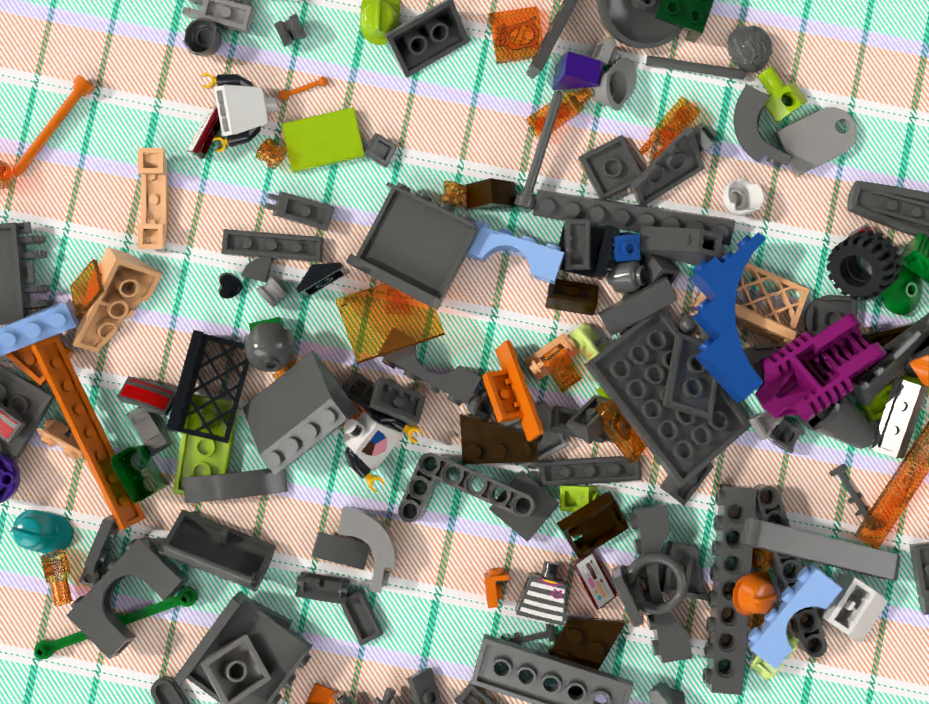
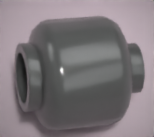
(627, 276)

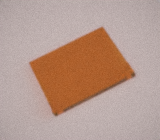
(386, 321)

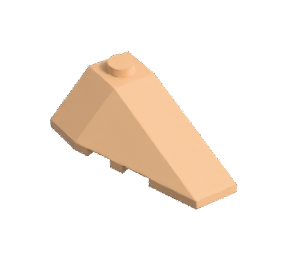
(125, 286)

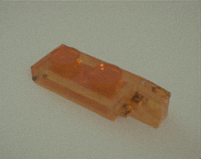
(569, 108)
(620, 431)

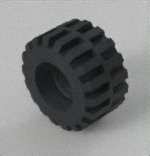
(876, 252)

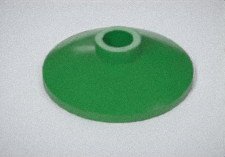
(903, 294)

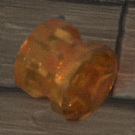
(271, 153)
(452, 194)

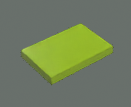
(323, 140)

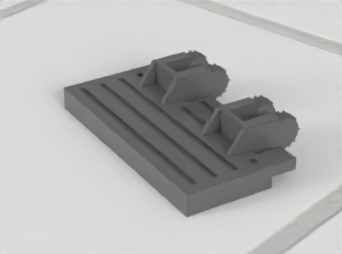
(15, 273)

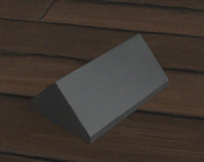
(427, 38)

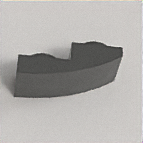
(340, 550)

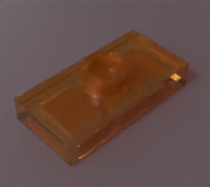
(561, 367)

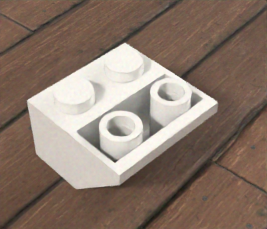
(854, 608)

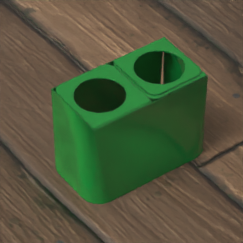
(135, 486)

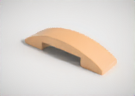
(154, 198)

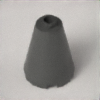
(843, 423)

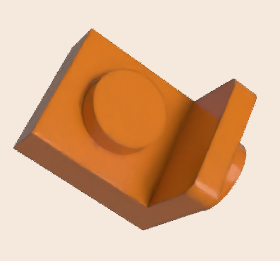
(493, 590)

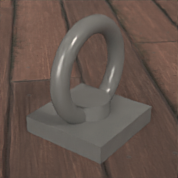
(632, 595)

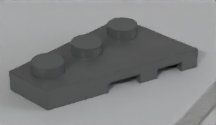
(669, 169)

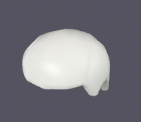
(743, 197)

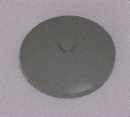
(635, 23)

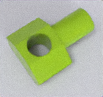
(777, 90)

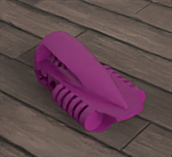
(816, 370)

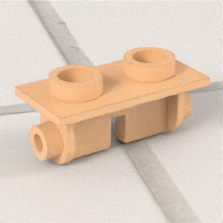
(534, 362)
(55, 434)

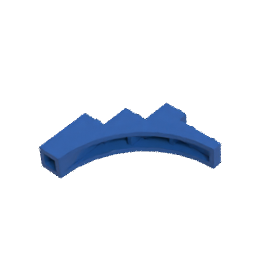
(723, 351)

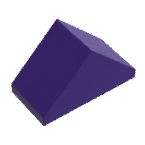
(577, 72)

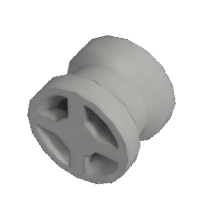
(272, 291)

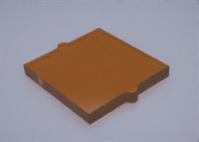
(86, 288)

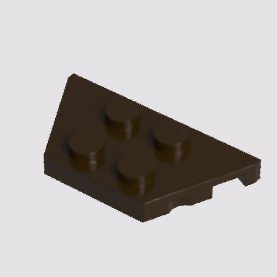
(585, 642)

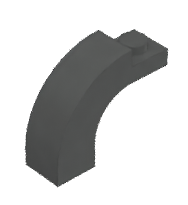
(746, 127)

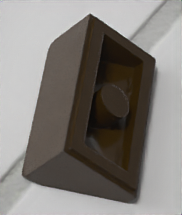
(572, 297)

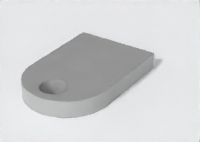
(815, 139)

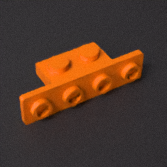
(510, 393)

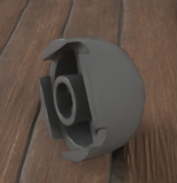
(269, 347)

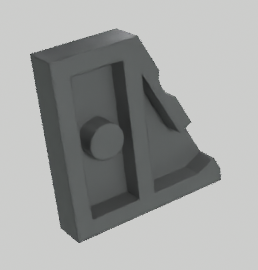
(688, 558)

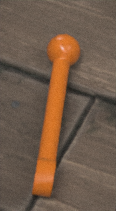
(284, 95)

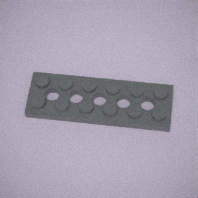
(543, 666)

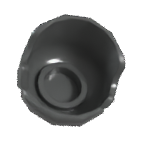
(202, 37)

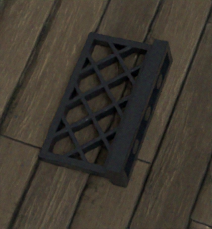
(188, 381)

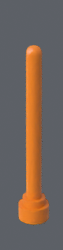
(81, 88)

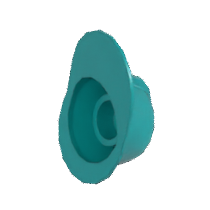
(42, 531)

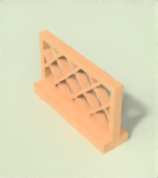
(761, 324)

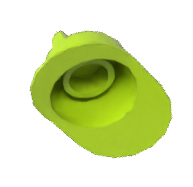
(379, 18)

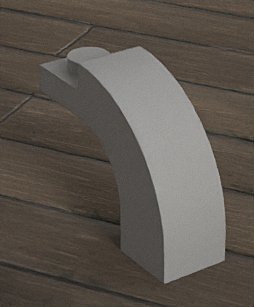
(374, 532)

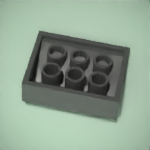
(297, 412)

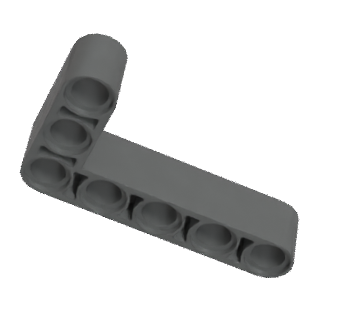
(464, 484)

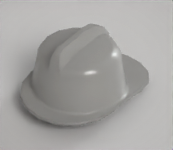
(616, 84)

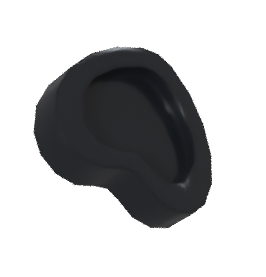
(229, 285)

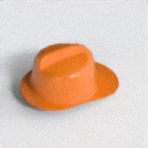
(754, 594)

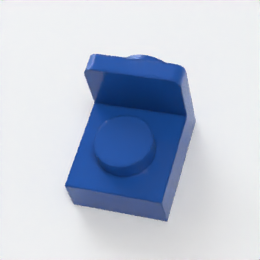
(627, 246)

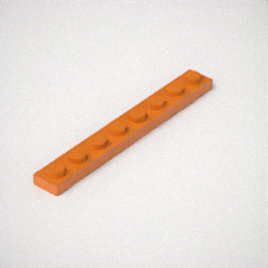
(86, 429)

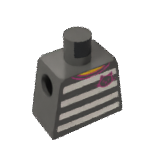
(543, 596)

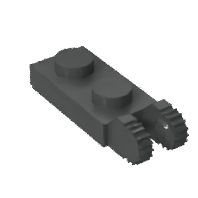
(920, 562)

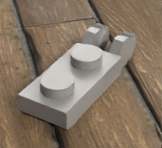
(223, 14)

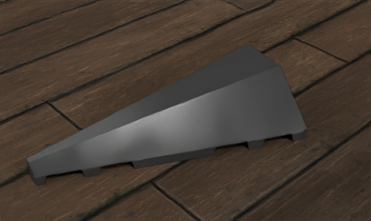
(898, 352)

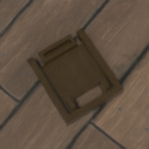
(596, 523)

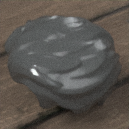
(750, 48)

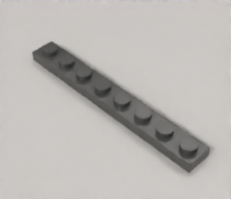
(625, 215)

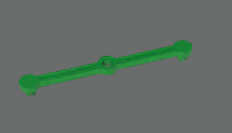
(186, 597)

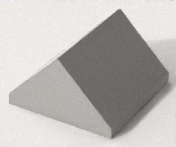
(235, 670)

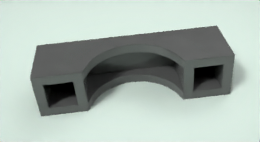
(457, 383)

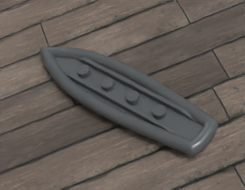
(891, 206)

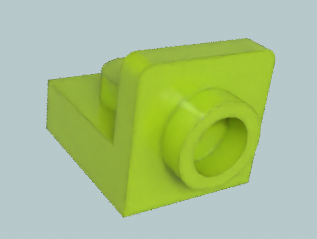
(575, 497)

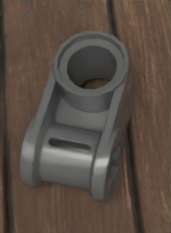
(785, 435)

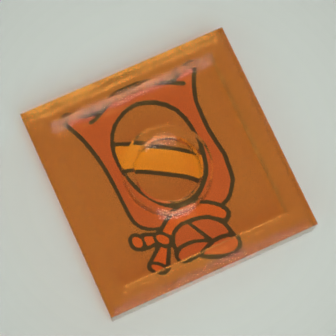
(515, 34)

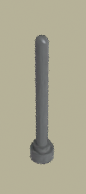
(526, 196)

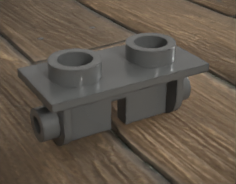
(322, 588)

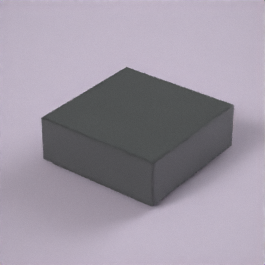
(380, 150)

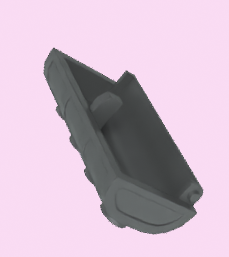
(218, 550)

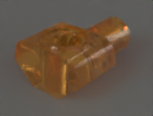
(56, 573)

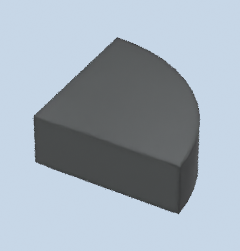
(258, 269)

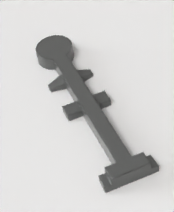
(854, 497)
(518, 640)

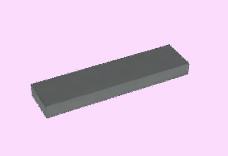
(551, 38)
(272, 245)
(588, 470)

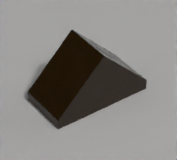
(490, 194)

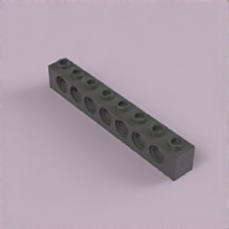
(730, 678)

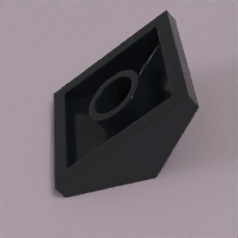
(320, 276)

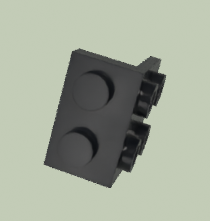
(601, 245)

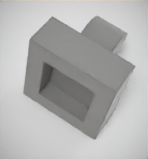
(604, 52)

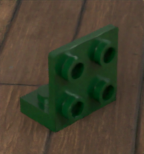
(686, 14)

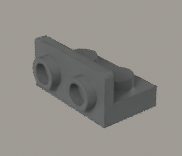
(397, 401)

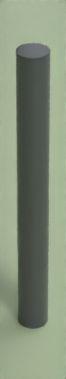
(695, 67)

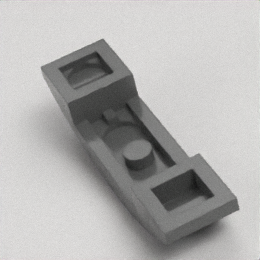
(233, 485)

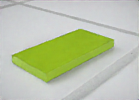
(201, 455)

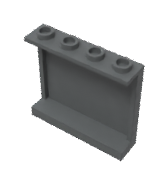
(416, 245)
(275, 643)

